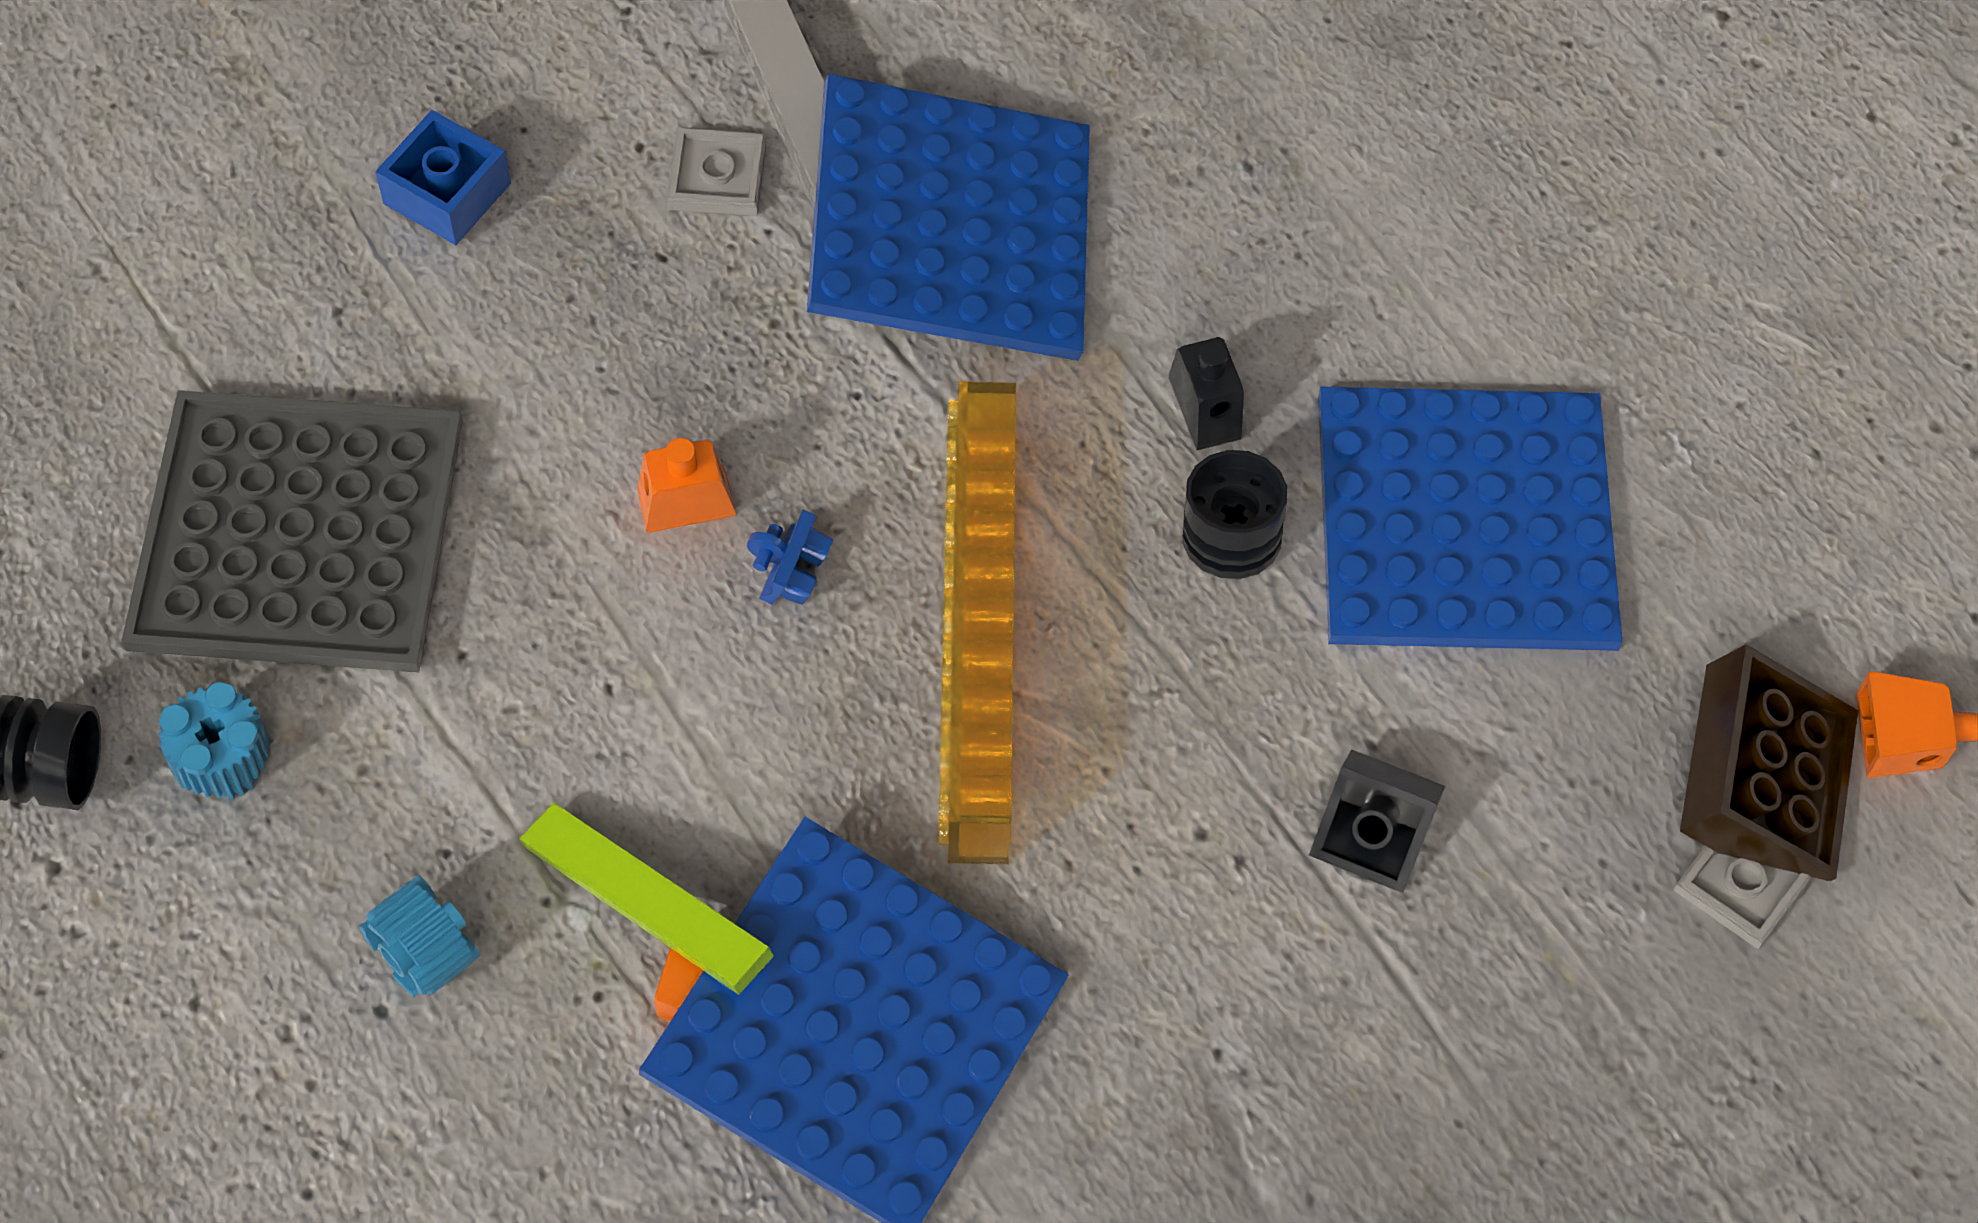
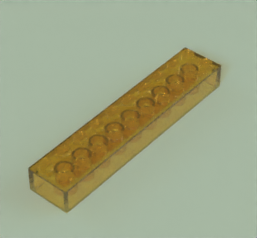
(978, 625)

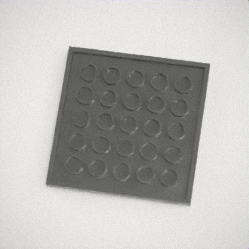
(295, 532)

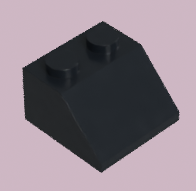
(1376, 820)

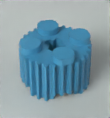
(214, 741)
(419, 938)

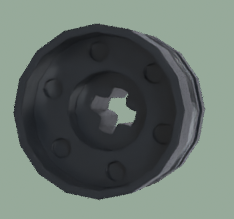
(1234, 514)
(48, 751)

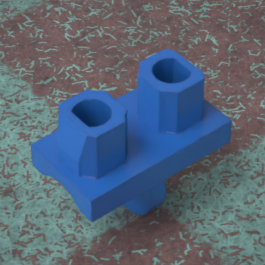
(800, 542)

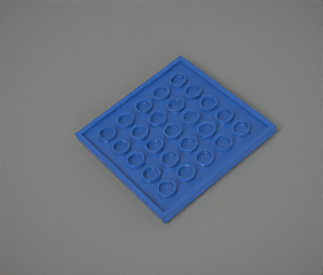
(950, 218)
(1467, 519)
(865, 1032)

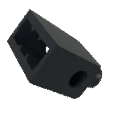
(1206, 377)

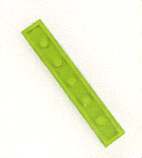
(647, 898)

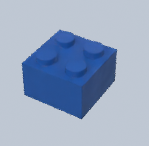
(443, 177)

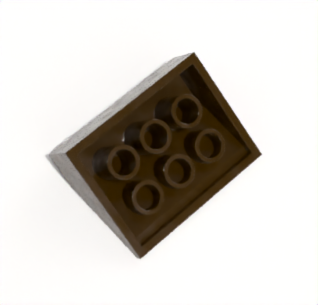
(1769, 766)

